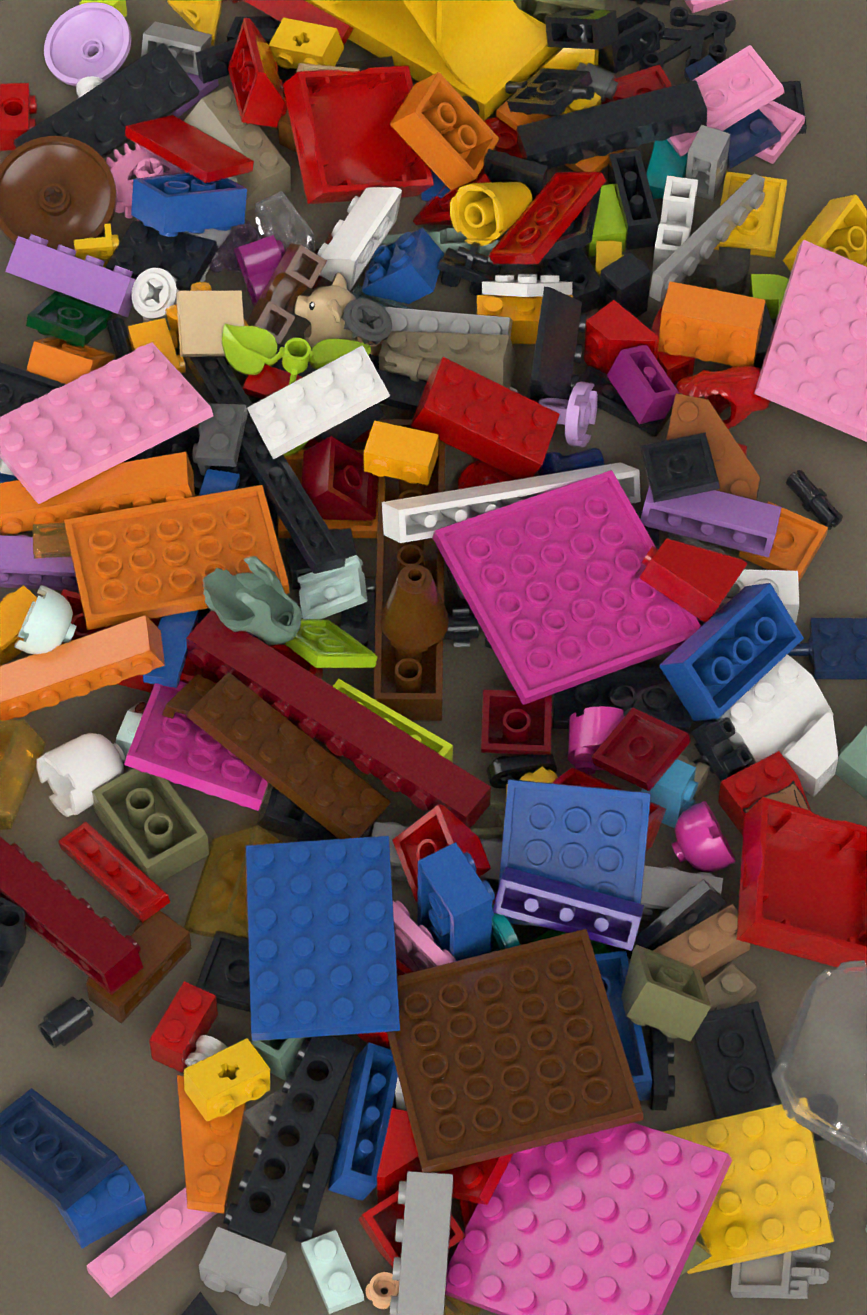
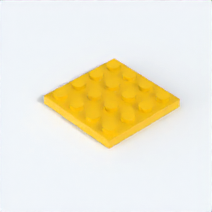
(770, 1193)

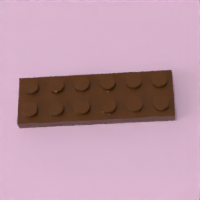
(288, 758)

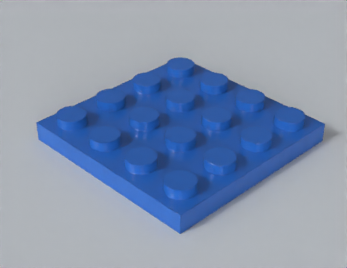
(577, 836)

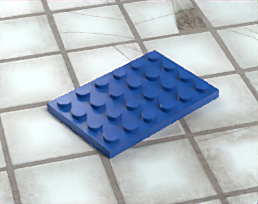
(321, 938)

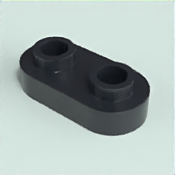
(515, 767)

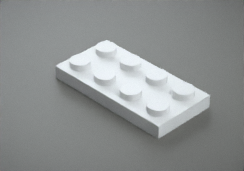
(318, 402)

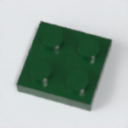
(69, 319)

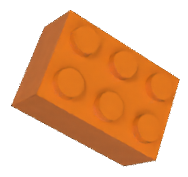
(444, 131)
(710, 325)

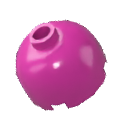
(701, 840)

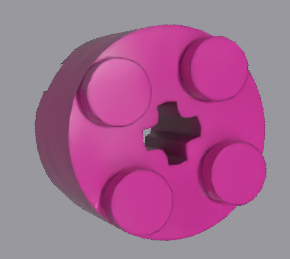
(588, 734)

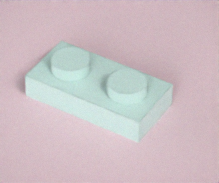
(332, 1271)

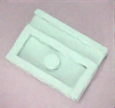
(332, 590)

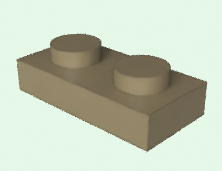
(729, 989)

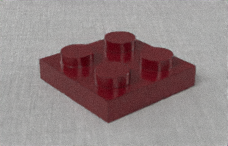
(641, 749)

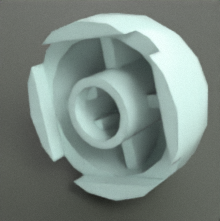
(46, 623)

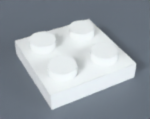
(525, 286)

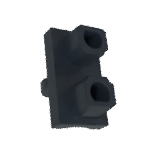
(469, 266)
(717, 749)

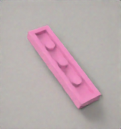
(146, 1244)

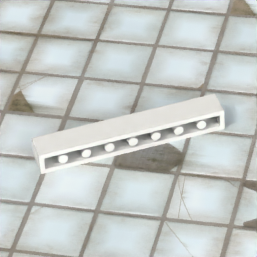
(421, 515)

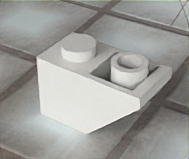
(815, 754)

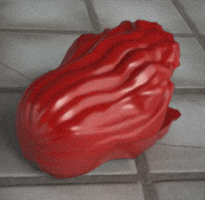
(727, 389)

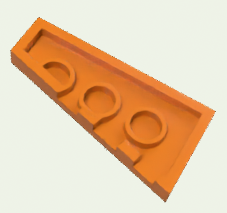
(208, 1153)

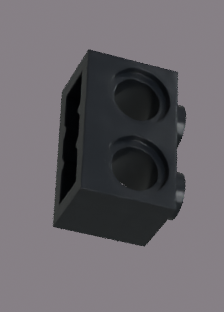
(637, 36)

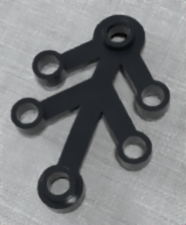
(717, 24)

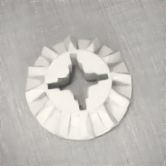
(143, 291)

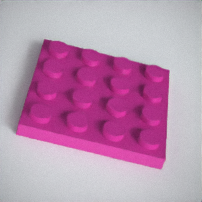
(189, 755)

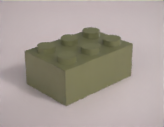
(150, 824)

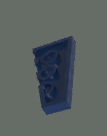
(749, 134)

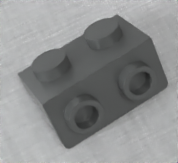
(220, 437)

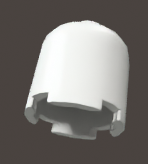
(78, 770)

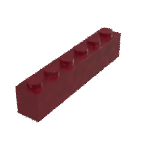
(67, 921)

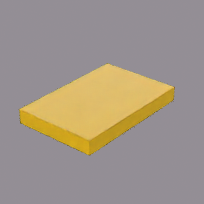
(762, 225)

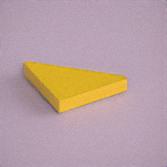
(200, 14)

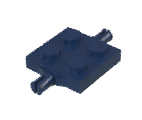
(836, 648)

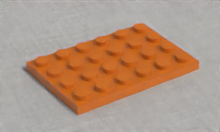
(158, 553)

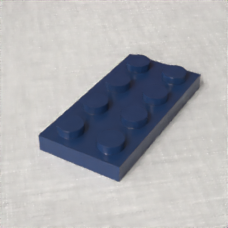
(52, 1150)

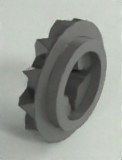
(370, 312)

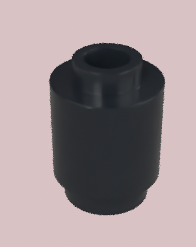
(66, 1022)

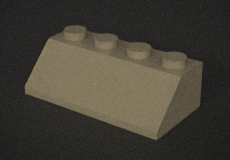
(220, 118)
(482, 353)

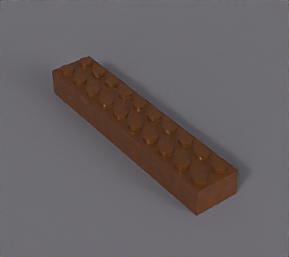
(408, 680)

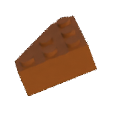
(733, 469)

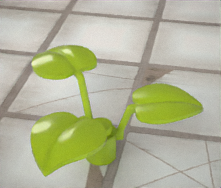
(253, 347)

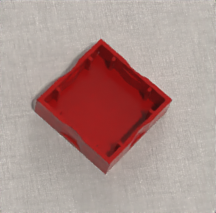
(347, 135)
(803, 884)

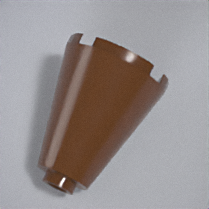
(414, 611)

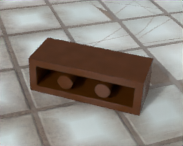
(162, 948)

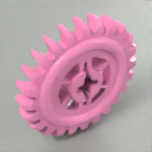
(138, 163)

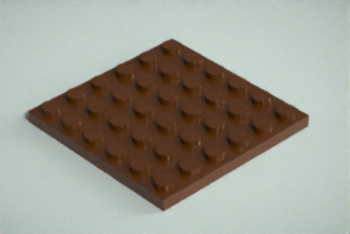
(510, 1053)

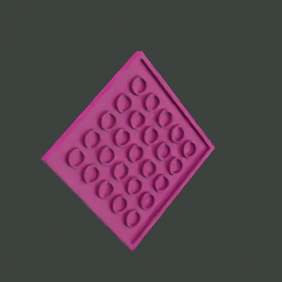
(563, 586)
(588, 1225)

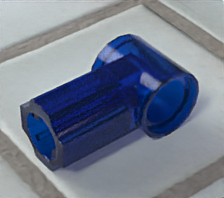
(556, 463)

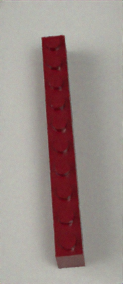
(339, 721)

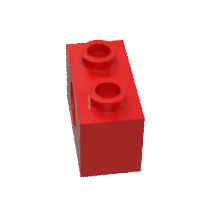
(15, 113)

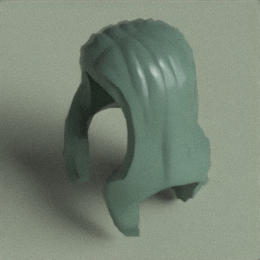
(253, 603)

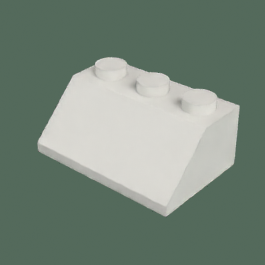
(360, 233)
(776, 710)

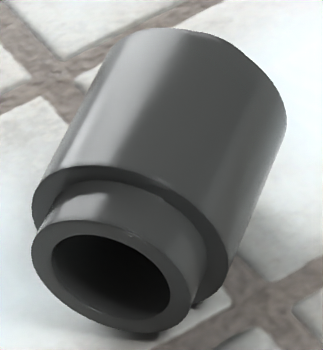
(603, 80)

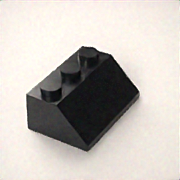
(557, 346)

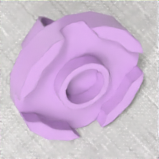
(575, 412)

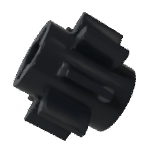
(462, 626)

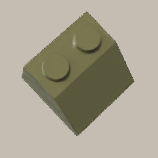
(664, 994)

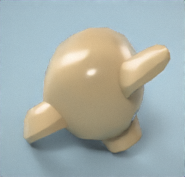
(325, 311)

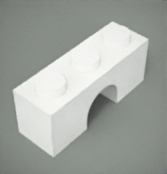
(676, 217)

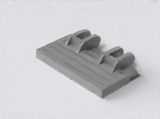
(777, 1274)

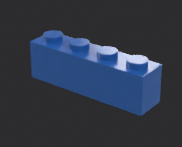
(364, 1123)

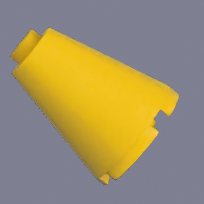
(488, 209)

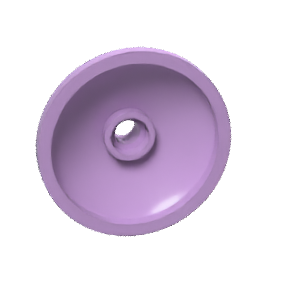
(82, 33)

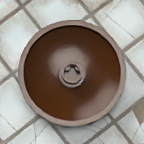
(56, 192)

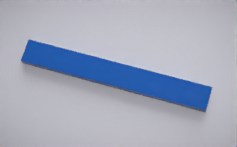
(178, 626)

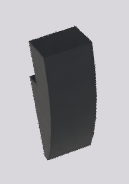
(286, 818)

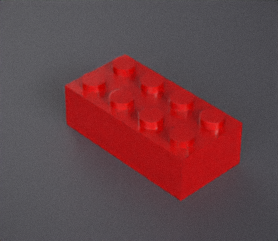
(485, 419)

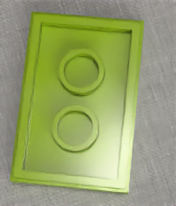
(329, 646)

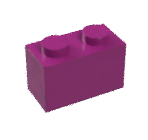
(642, 384)

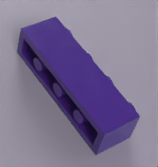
(568, 908)

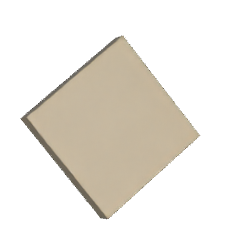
(203, 318)

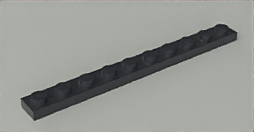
(275, 475)

